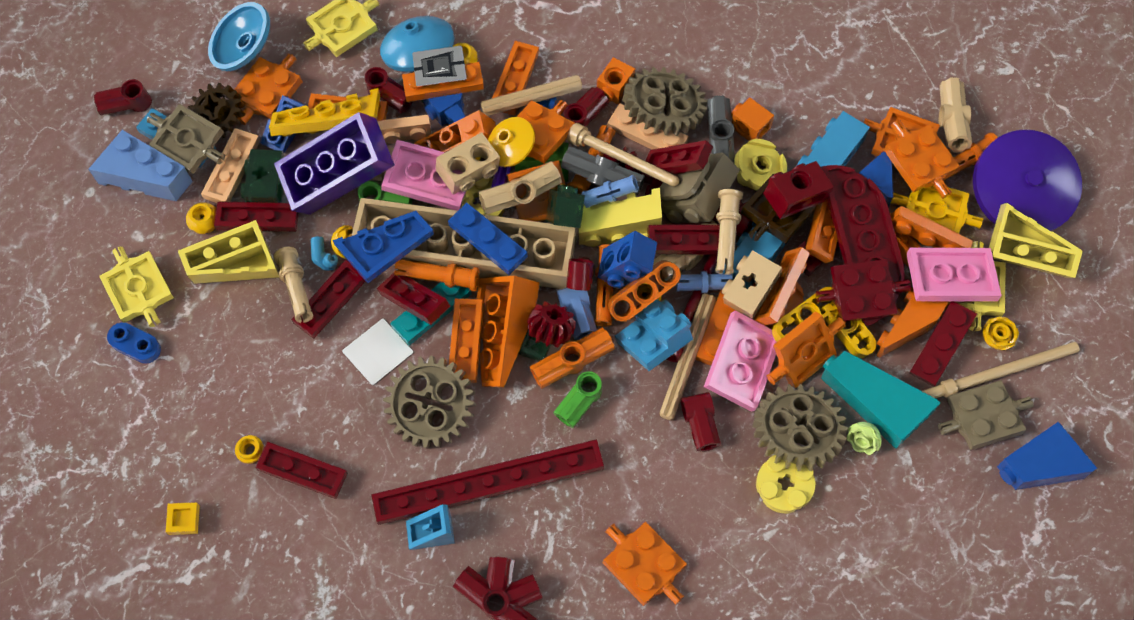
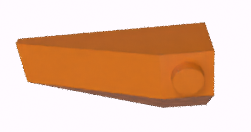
(504, 324)

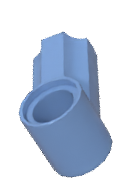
(578, 304)

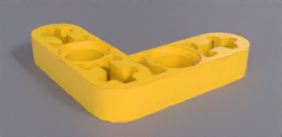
(830, 314)

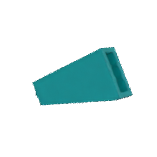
(878, 396)

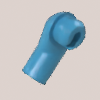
(320, 257)

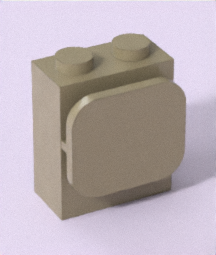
(697, 193)

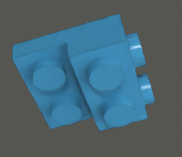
(655, 334)

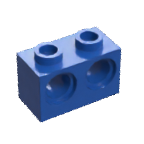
(627, 259)

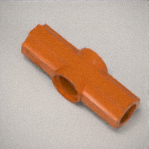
(587, 349)

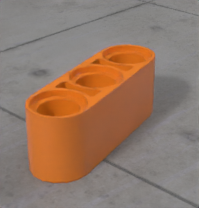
(658, 288)

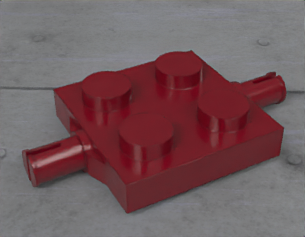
(863, 290)

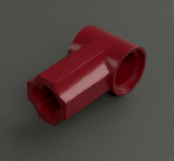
(388, 89)
(123, 98)
(587, 106)
(580, 273)
(700, 413)

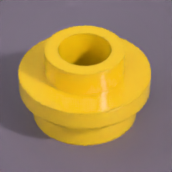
(243, 444)

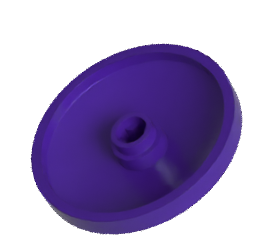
(1031, 175)

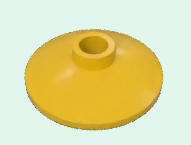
(512, 140)

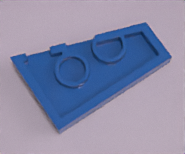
(381, 247)

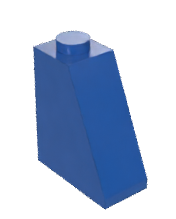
(1046, 460)

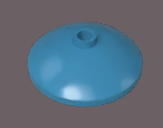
(239, 36)
(412, 36)

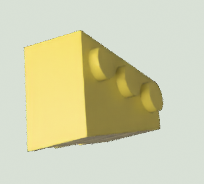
(612, 221)
(1030, 245)
(230, 257)

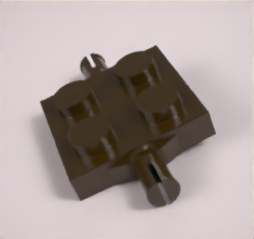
(766, 219)

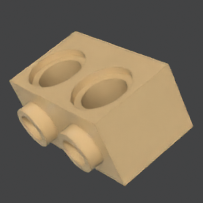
(463, 158)

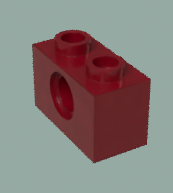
(798, 189)

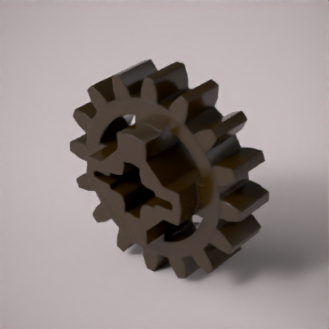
(219, 110)

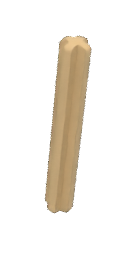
(536, 94)

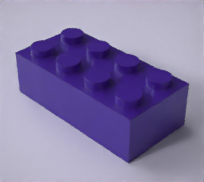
(334, 163)

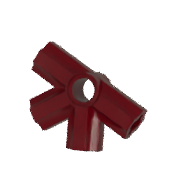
(499, 584)

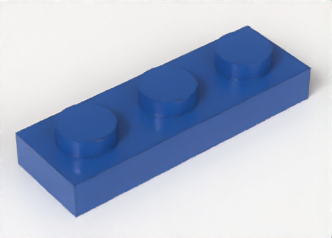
(487, 238)

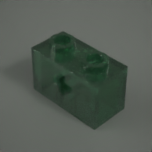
(262, 178)
(565, 206)

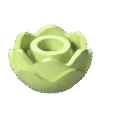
(864, 437)

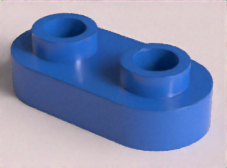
(132, 341)

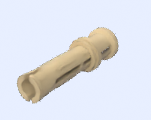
(728, 219)
(292, 275)

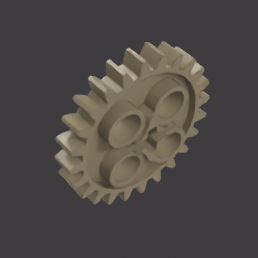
(647, 101)
(421, 425)
(799, 427)

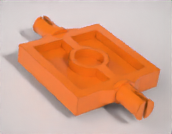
(265, 85)
(549, 128)
(885, 133)
(921, 158)
(805, 349)
(644, 563)

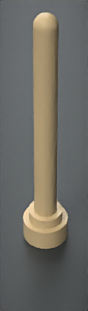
(579, 135)

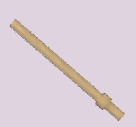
(951, 386)

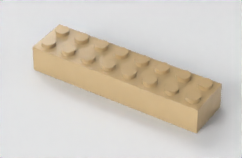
(547, 244)

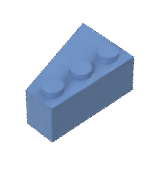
(141, 168)

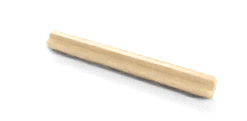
(688, 357)

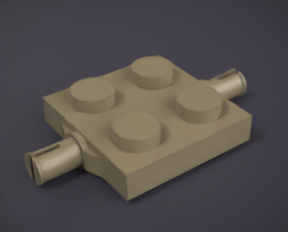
(186, 138)
(985, 415)

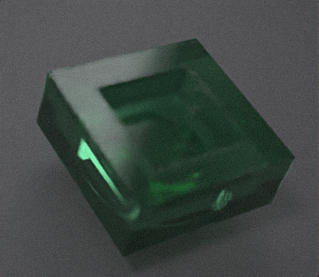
(533, 350)

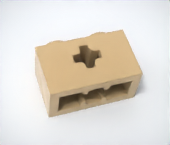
(750, 300)

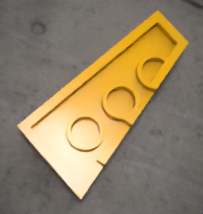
(324, 115)

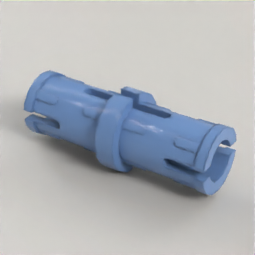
(610, 191)
(702, 282)

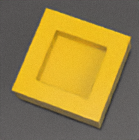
(182, 518)

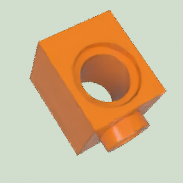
(615, 72)
(751, 119)

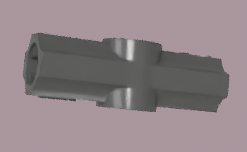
(721, 123)
(597, 168)

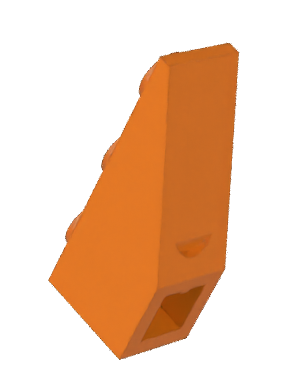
(459, 132)
(910, 323)

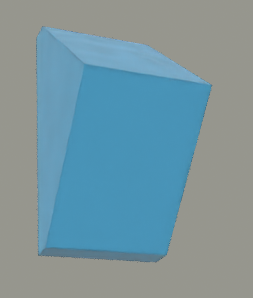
(430, 528)

